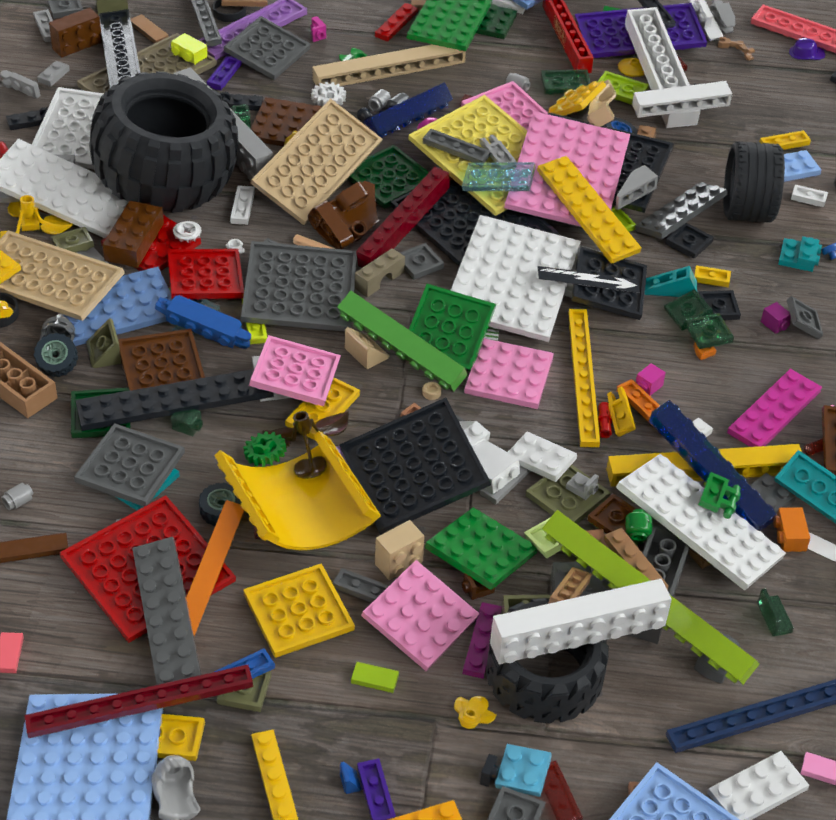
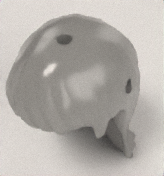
(174, 789)

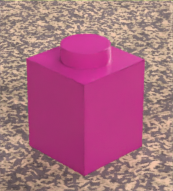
(650, 379)

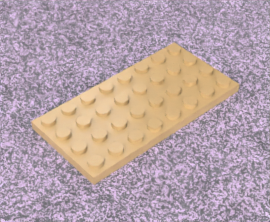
(316, 161)
(56, 276)

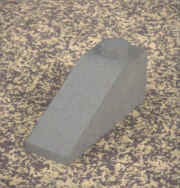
(638, 184)

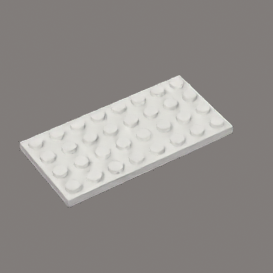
(59, 188)
(726, 543)

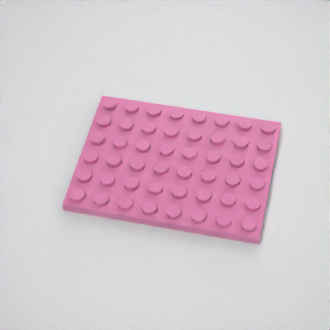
(593, 151)

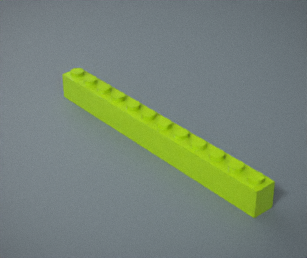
(681, 620)

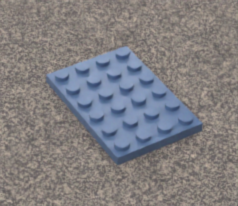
(128, 303)

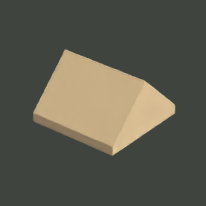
(363, 348)

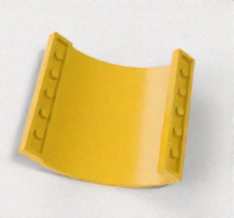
(300, 510)

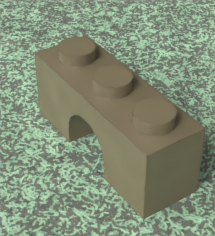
(369, 277)

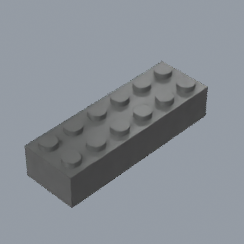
(668, 557)

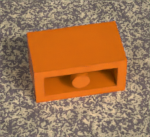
(792, 529)

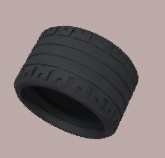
(754, 181)

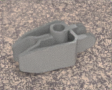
(723, 15)

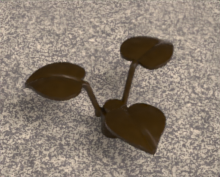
(303, 424)

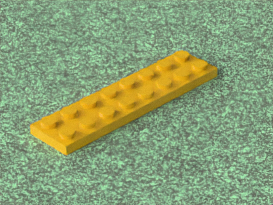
(589, 209)

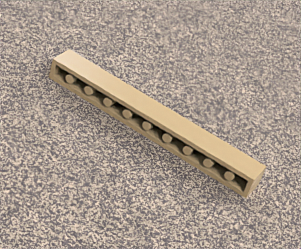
(387, 65)

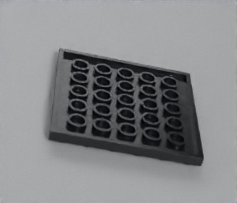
(415, 464)

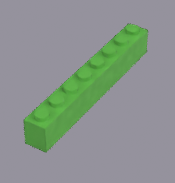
(402, 341)

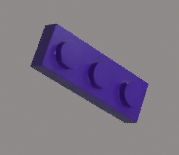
(224, 73)
(375, 790)

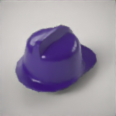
(806, 49)

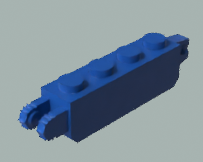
(204, 321)

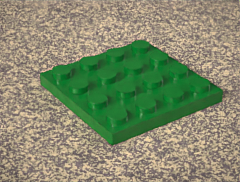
(453, 323)
(481, 548)

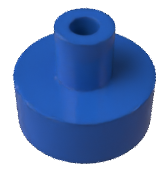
(830, 250)

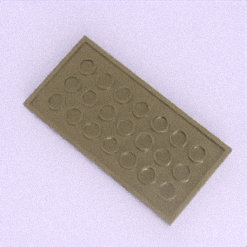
(151, 59)

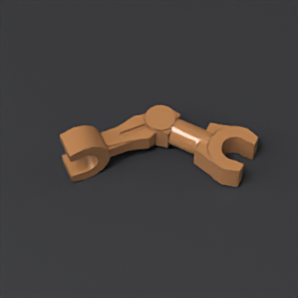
(726, 43)

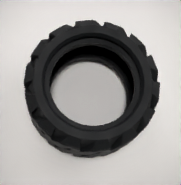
(547, 697)

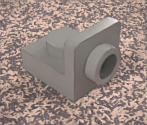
(583, 485)

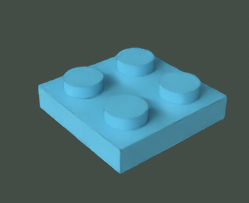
(523, 769)

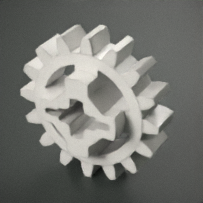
(324, 92)

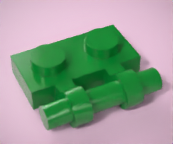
(714, 492)

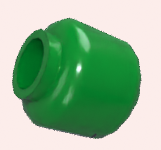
(638, 525)

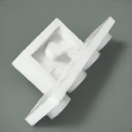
(706, 20)

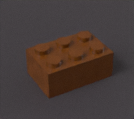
(75, 32)

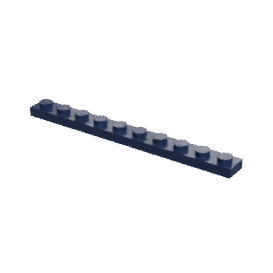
(752, 716)

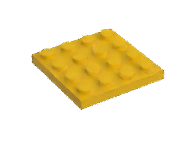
(298, 610)

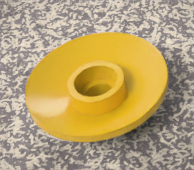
(631, 67)

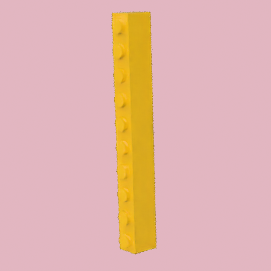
(746, 461)

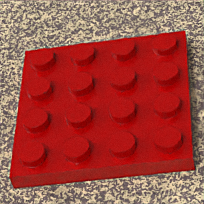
(165, 239)
(205, 273)

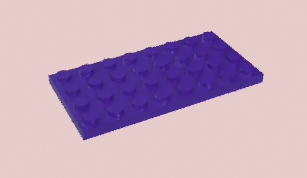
(608, 36)

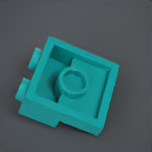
(800, 253)

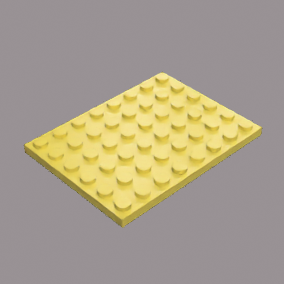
(470, 124)

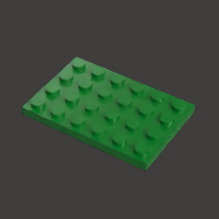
(449, 22)

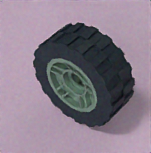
(49, 347)
(213, 500)

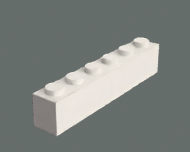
(681, 99)

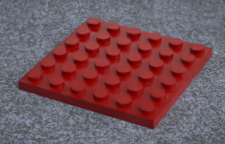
(108, 569)

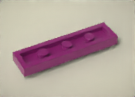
(477, 654)

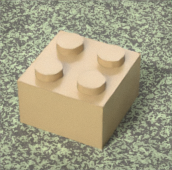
(399, 549)

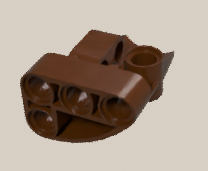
(348, 211)

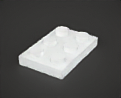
(542, 456)

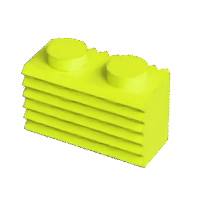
(189, 48)

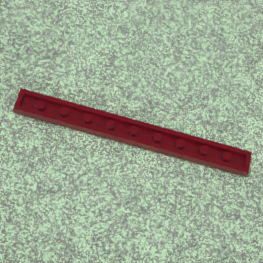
(138, 701)

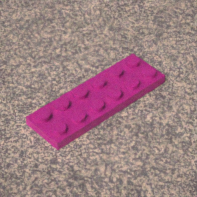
(774, 409)

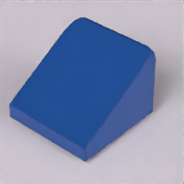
(349, 779)

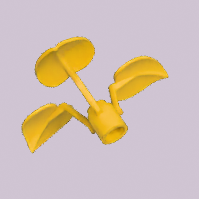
(50, 225)

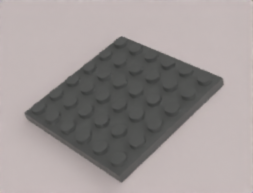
(297, 285)

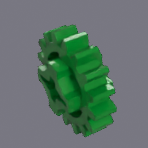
(264, 449)

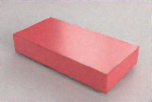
(10, 651)

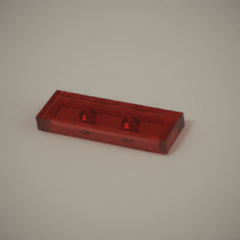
(559, 794)

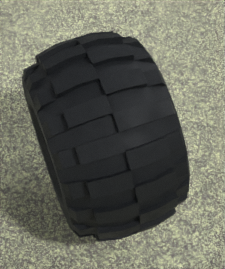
(163, 141)

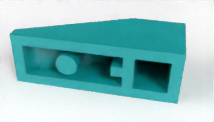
(671, 283)

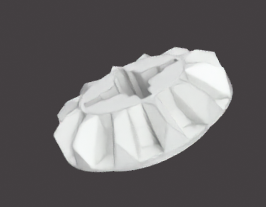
(192, 228)

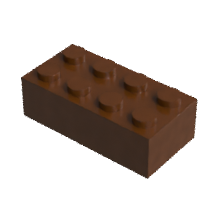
(133, 234)

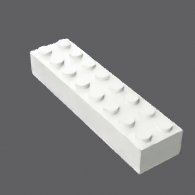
(579, 621)

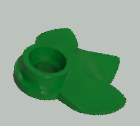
(355, 53)

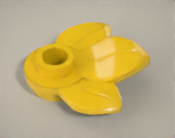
(473, 711)

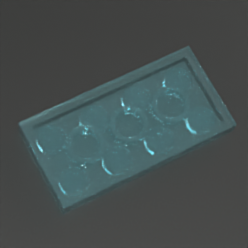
(499, 176)

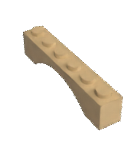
(599, 110)

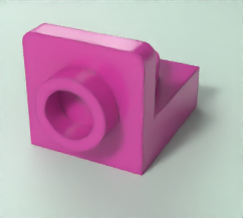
(318, 29)

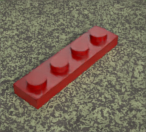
(396, 22)

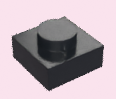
(489, 770)

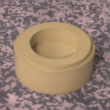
(431, 390)

